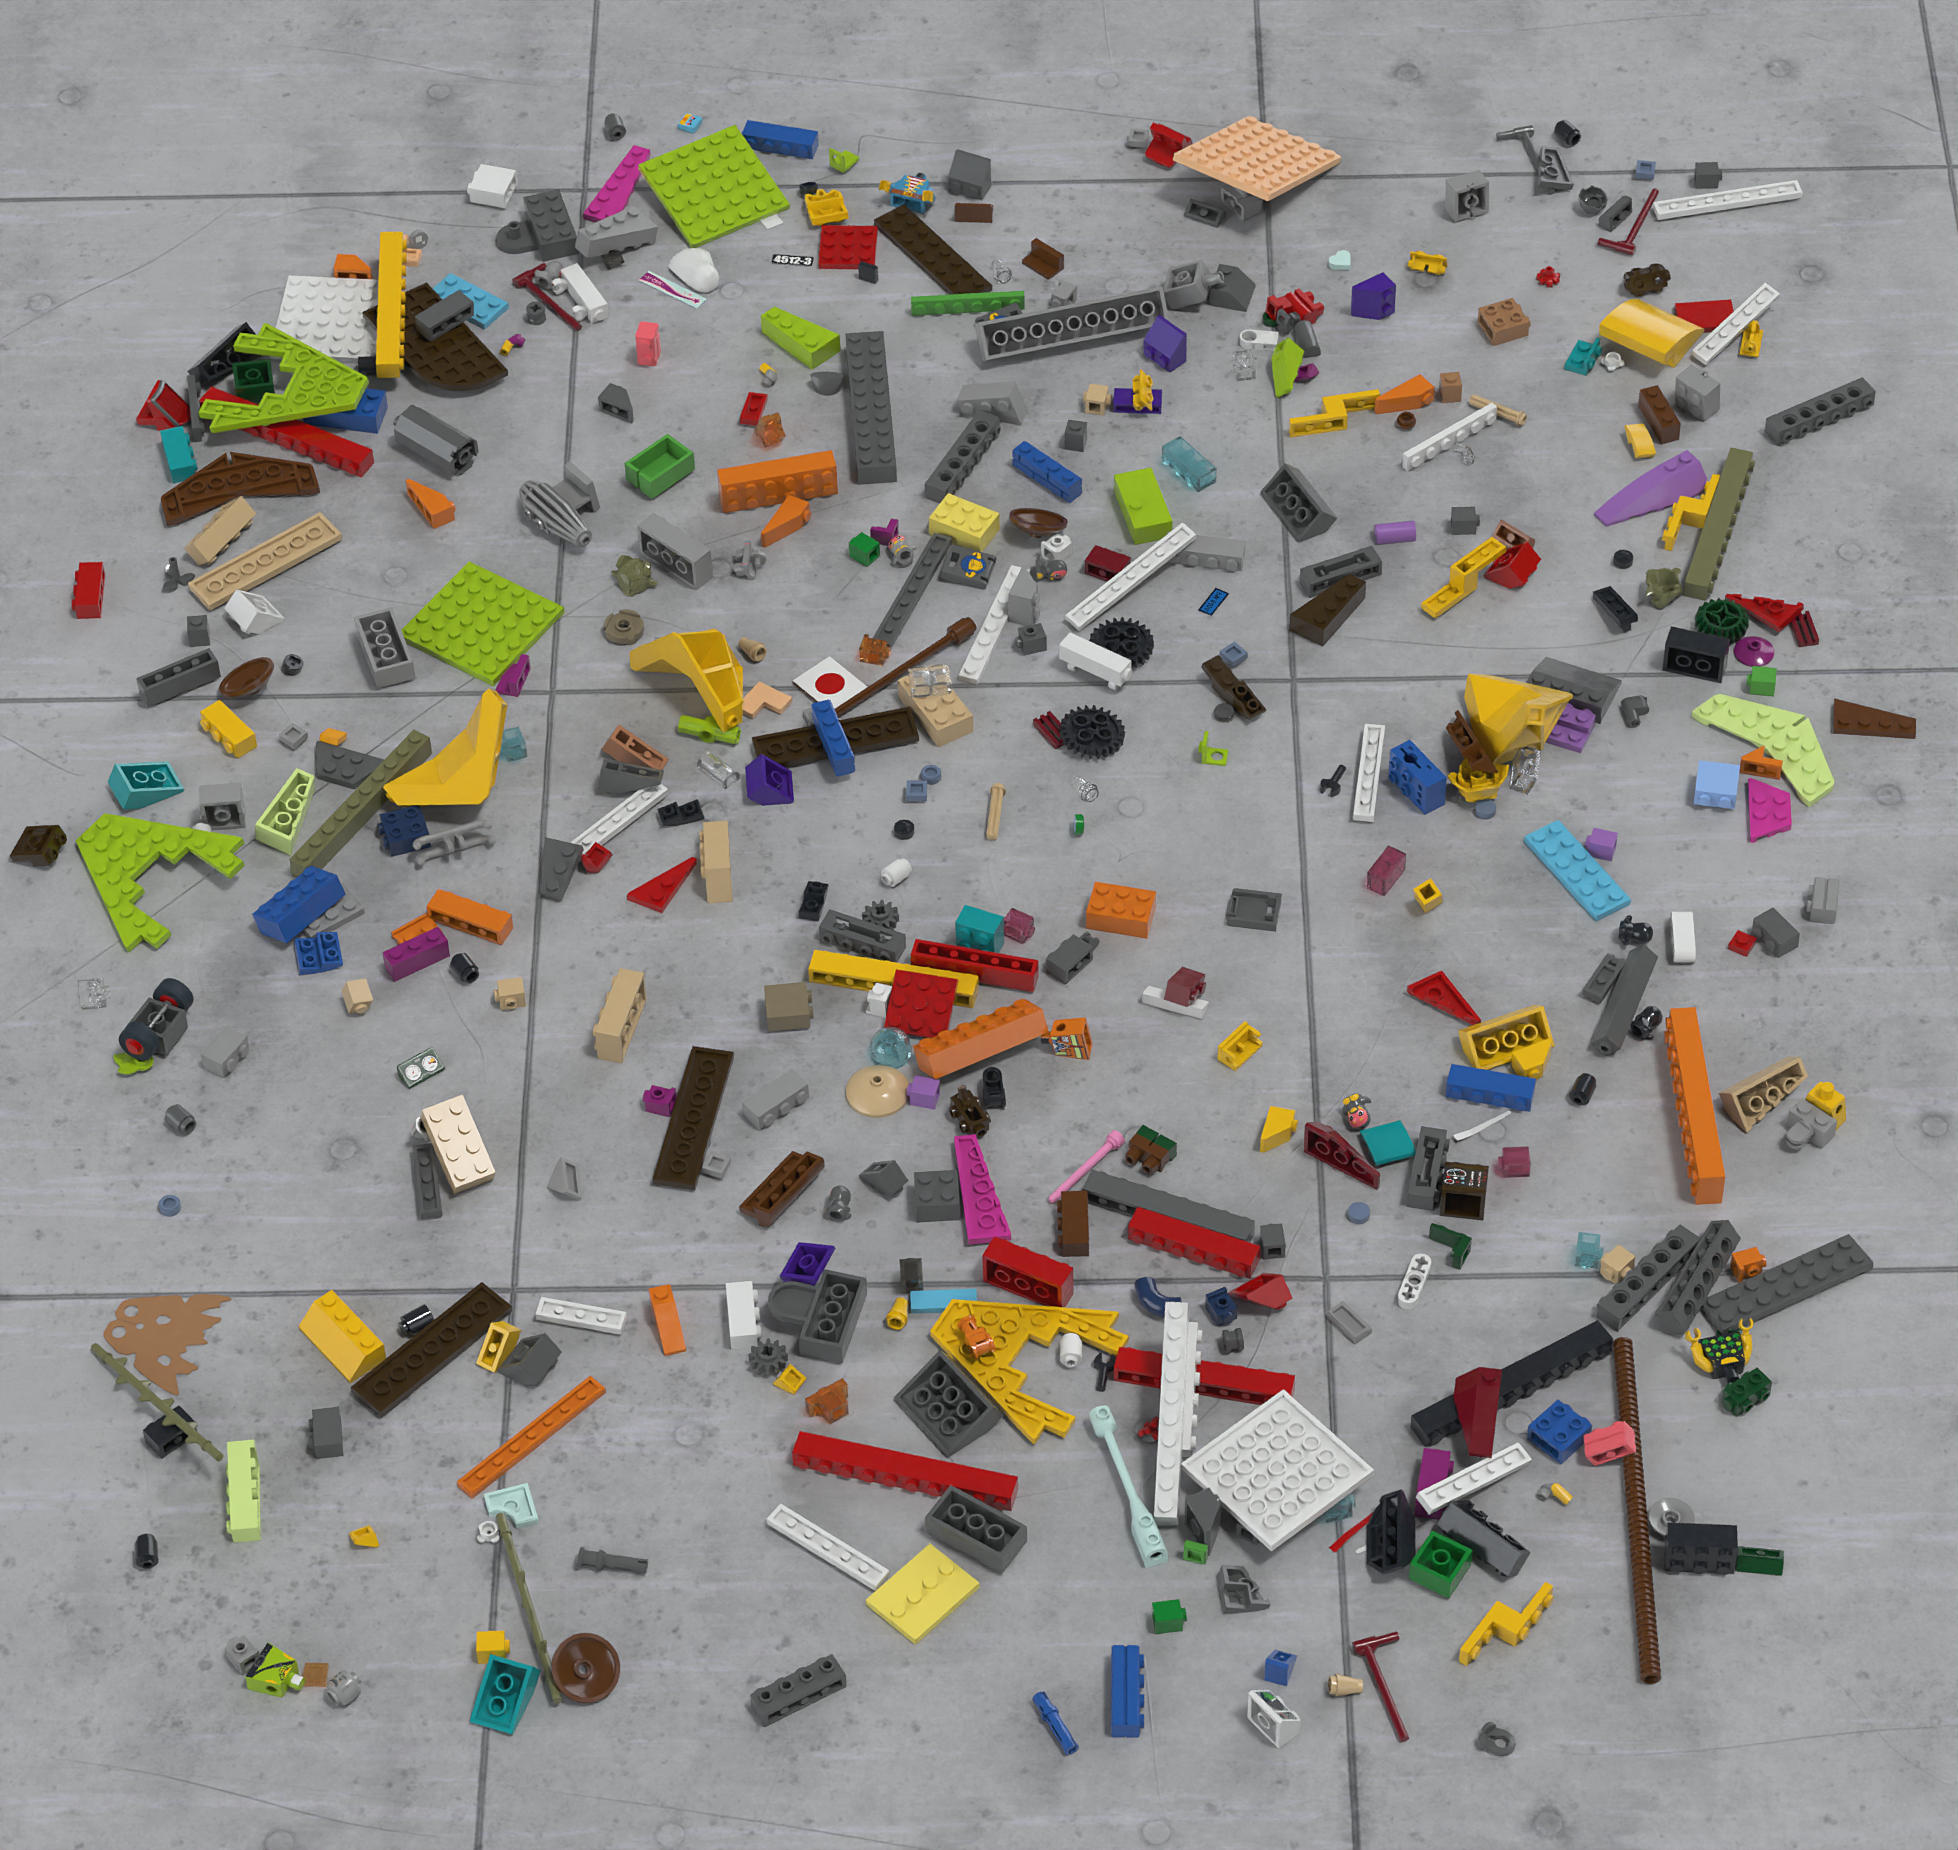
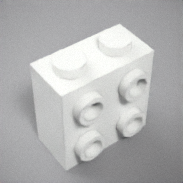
(492, 186)

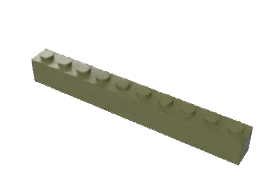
(1718, 524)
(360, 805)

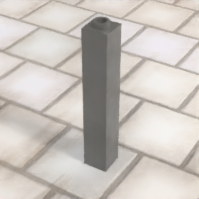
(1625, 999)

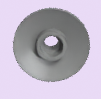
(1669, 1510)

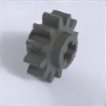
(881, 914)
(768, 1357)

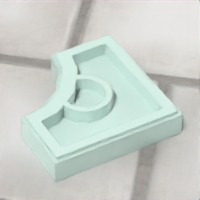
(515, 1503)

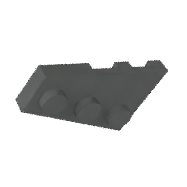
(1553, 170)
(558, 867)

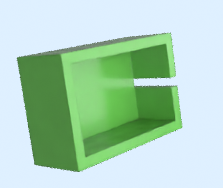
(659, 466)

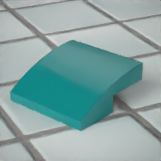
(1387, 1142)

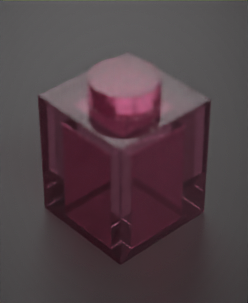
(1018, 926)
(1515, 1162)

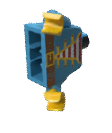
(911, 191)

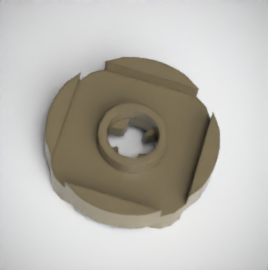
(624, 635)

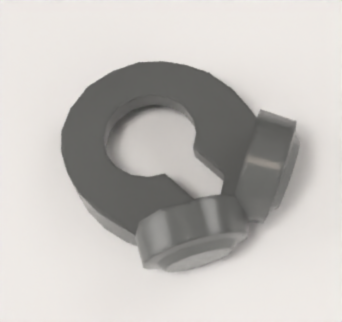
(1490, 1730)

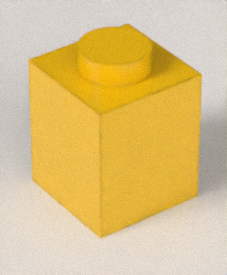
(1428, 895)
(491, 1643)

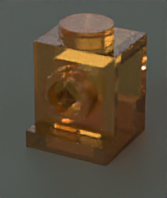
(874, 651)

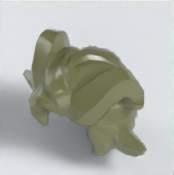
(633, 575)
(1663, 586)

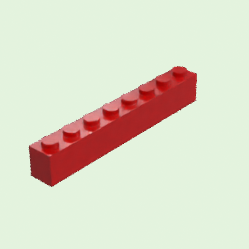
(1216, 1378)

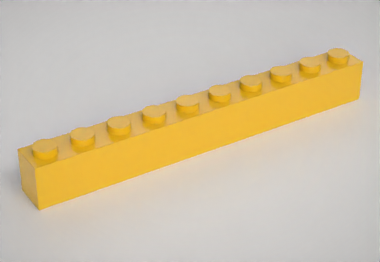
(390, 305)

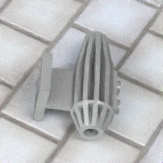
(556, 506)

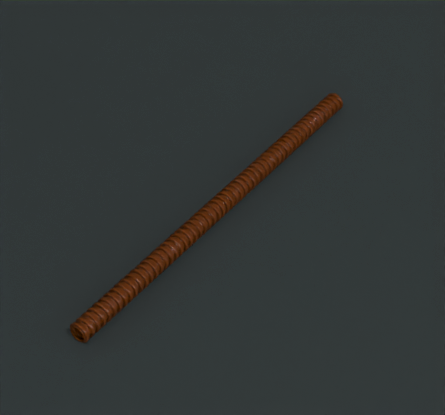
(1637, 1516)

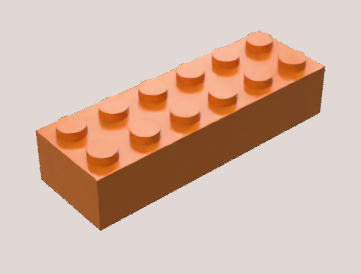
(774, 480)
(980, 1038)

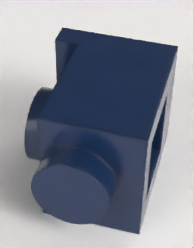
(1220, 1307)

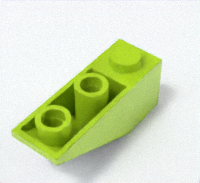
(1285, 364)

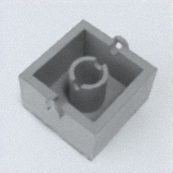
(1467, 196)
(1697, 393)
(222, 806)

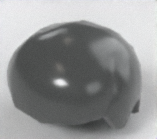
(1592, 199)

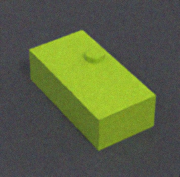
(1142, 505)

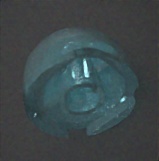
(890, 1047)

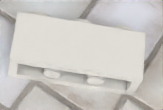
(743, 1315)

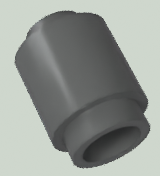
(614, 126)
(180, 1119)

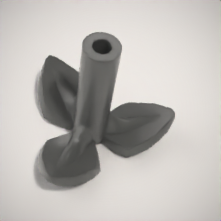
(172, 573)

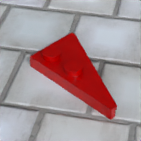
(1768, 611)
(660, 890)
(1443, 994)

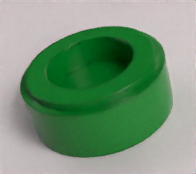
(1078, 824)

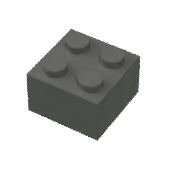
(937, 1196)

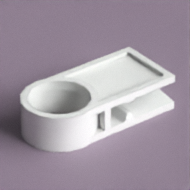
(1263, 339)

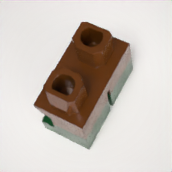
(1150, 1149)

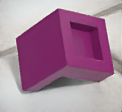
(884, 535)

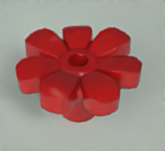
(1548, 277)
(1150, 1428)

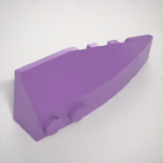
(1655, 489)

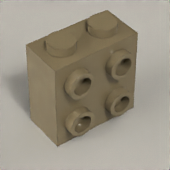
(788, 1006)

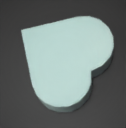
(1340, 261)

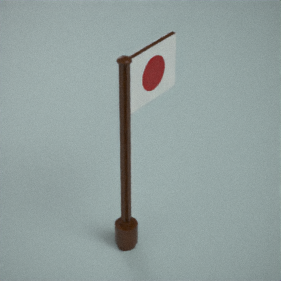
(845, 691)

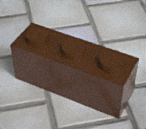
(1659, 414)
(1073, 1223)

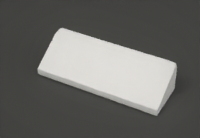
(1155, 997)

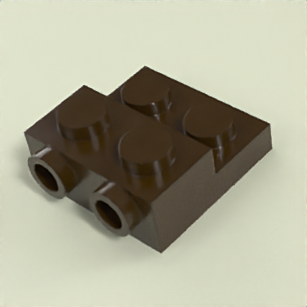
(39, 845)

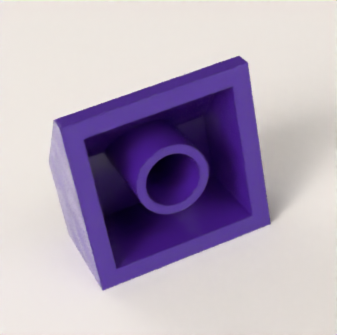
(1374, 298)
(1166, 344)
(769, 782)
(807, 1263)

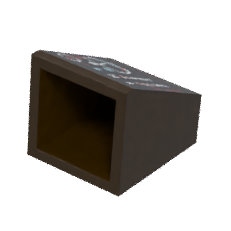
(1464, 1190)

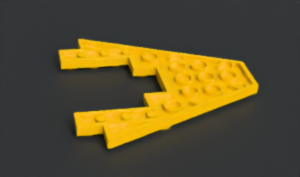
(1011, 1329)

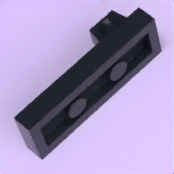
(1615, 607)

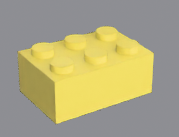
(964, 522)

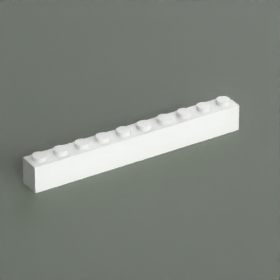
(1171, 1414)

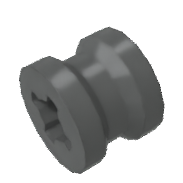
(536, 313)
(1233, 1340)

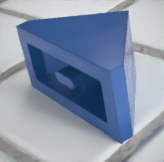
(1279, 1667)

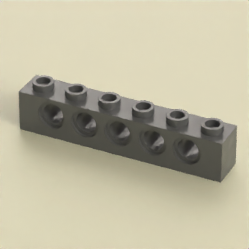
(1820, 411)
(962, 456)
(1698, 1276)
(1647, 1278)

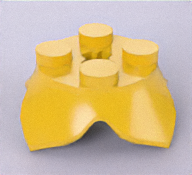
(1478, 784)

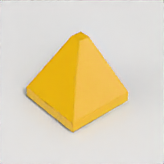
(790, 1379)
(364, 1536)

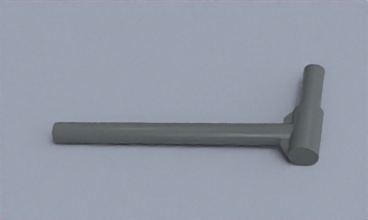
(1525, 133)

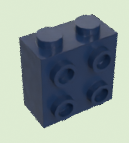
(402, 829)

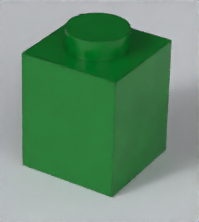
(864, 549)
(1168, 1616)

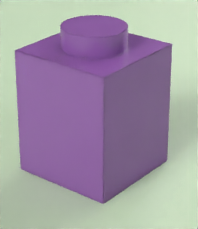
(1602, 844)
(924, 1092)

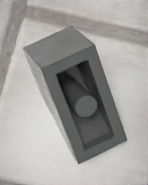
(616, 402)
(885, 1177)

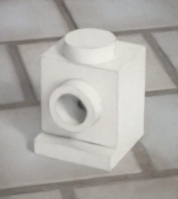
(1058, 545)
(879, 1000)

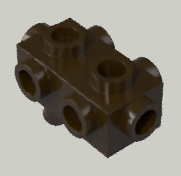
(1644, 279)
(969, 1113)

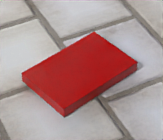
(1705, 313)

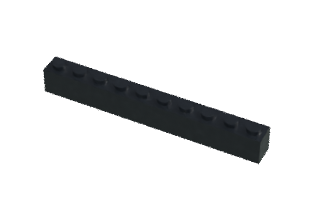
(1521, 1379)

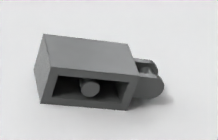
(1071, 957)

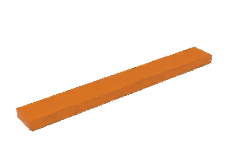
(531, 1437)

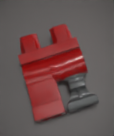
(1293, 308)

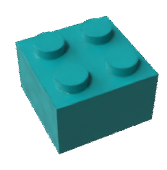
(979, 929)

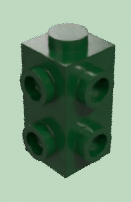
(1746, 1392)

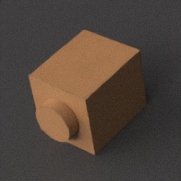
(1450, 387)

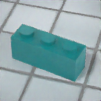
(178, 453)

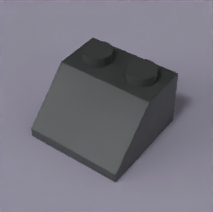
(970, 175)
(1234, 292)
(530, 1360)
(1203, 1517)

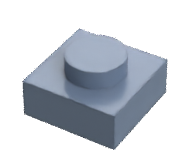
(1645, 169)
(1233, 654)
(916, 790)

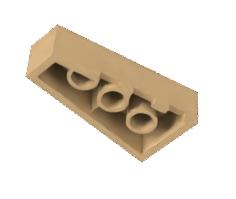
(716, 861)

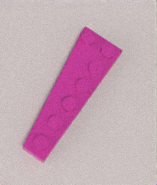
(619, 187)

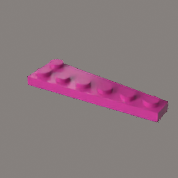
(980, 1203)

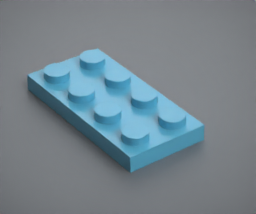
(486, 306)

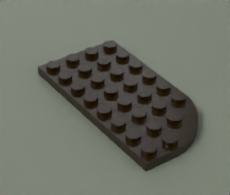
(449, 362)

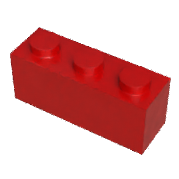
(89, 590)

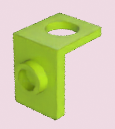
(843, 160)
(1208, 751)

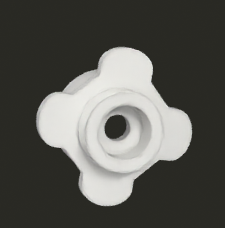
(1612, 361)
(484, 1528)

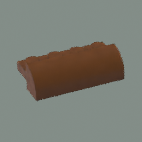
(782, 1187)

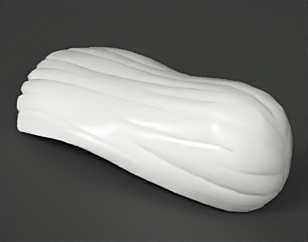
(695, 269)

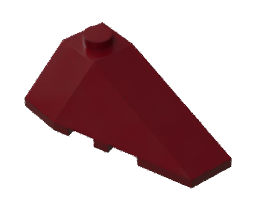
(1334, 1150)
(1477, 1406)

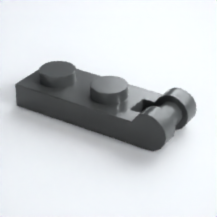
(1603, 978)

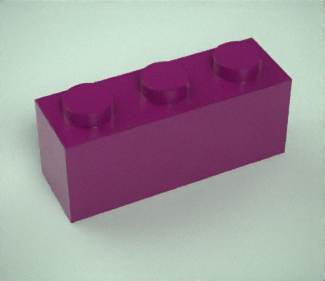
(416, 954)
(1434, 1468)

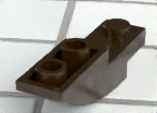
(1231, 689)

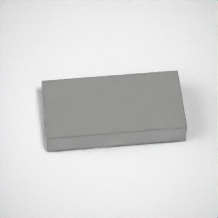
(1348, 1322)

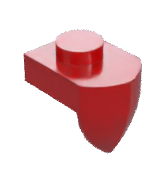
(595, 858)

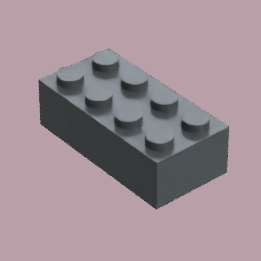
(976, 1529)

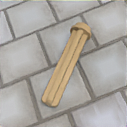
(1515, 416)
(998, 791)

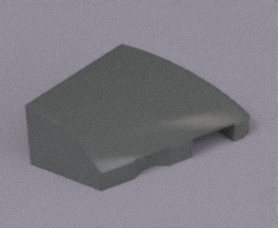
(1238, 1591)

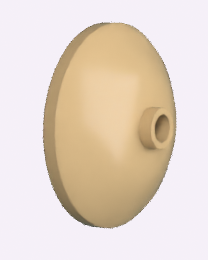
(878, 1098)

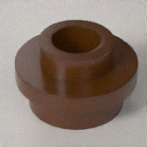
(1406, 420)

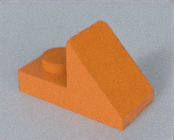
(1758, 765)

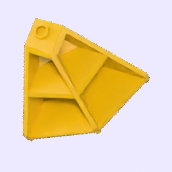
(704, 659)
(1511, 714)
(464, 768)

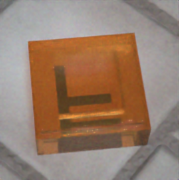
(316, 1674)

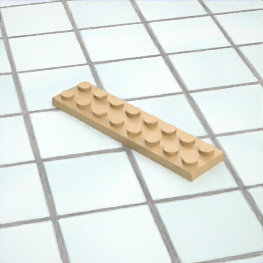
(265, 560)

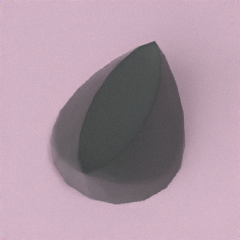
(827, 382)

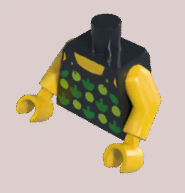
(1722, 1354)

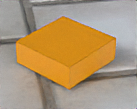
(333, 736)

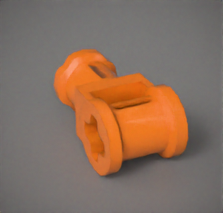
(976, 1338)

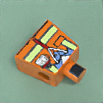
(1070, 1038)

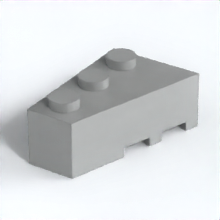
(997, 399)

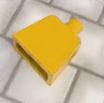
(1829, 1101)

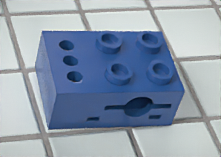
(1417, 777)

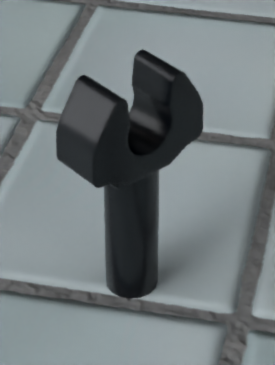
(1333, 782)
(1103, 1369)

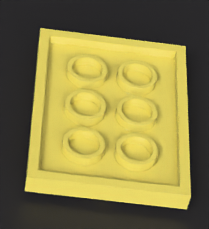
(922, 1593)

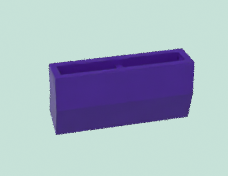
(1124, 401)

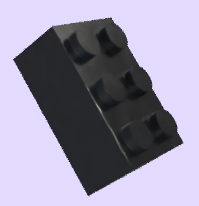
(1696, 654)
(1700, 1548)

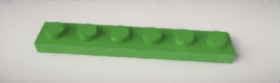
(965, 302)

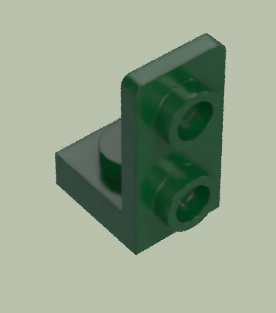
(1458, 1241)

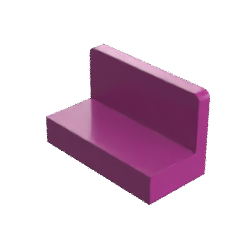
(515, 677)

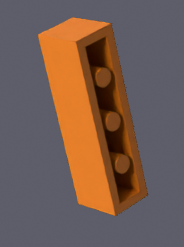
(470, 916)

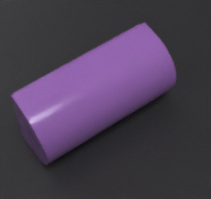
(1395, 532)

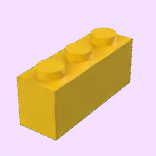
(228, 729)

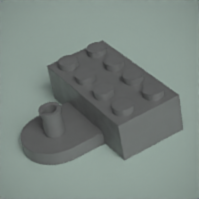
(546, 228)
(824, 1311)

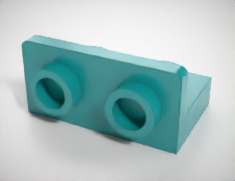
(1583, 356)

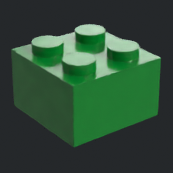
(1440, 1564)

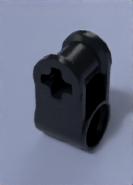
(993, 1088)

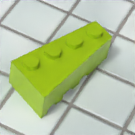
(800, 337)

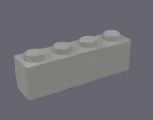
(1212, 553)

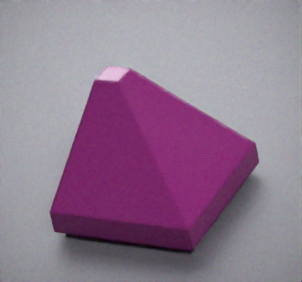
(1306, 372)

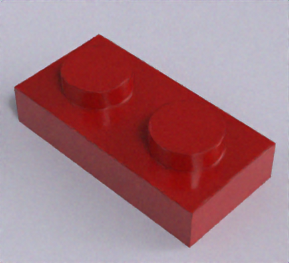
(753, 408)

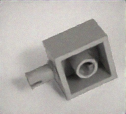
(1189, 284)

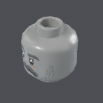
(343, 1687)

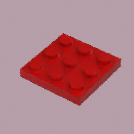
(847, 246)
(921, 1003)

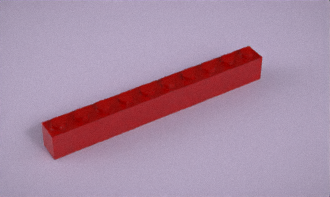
(306, 439)
(902, 1469)

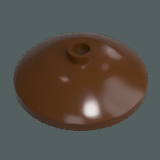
(1038, 521)
(247, 678)
(596, 1657)

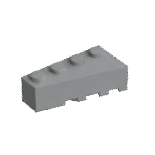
(616, 232)

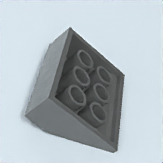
(1588, 687)
(948, 1404)

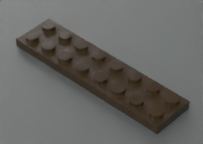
(931, 252)
(862, 732)
(693, 1118)
(431, 1349)

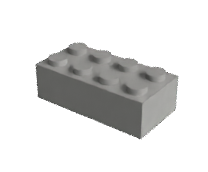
(675, 551)
(384, 647)

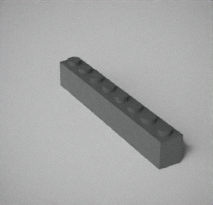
(1125, 1196)

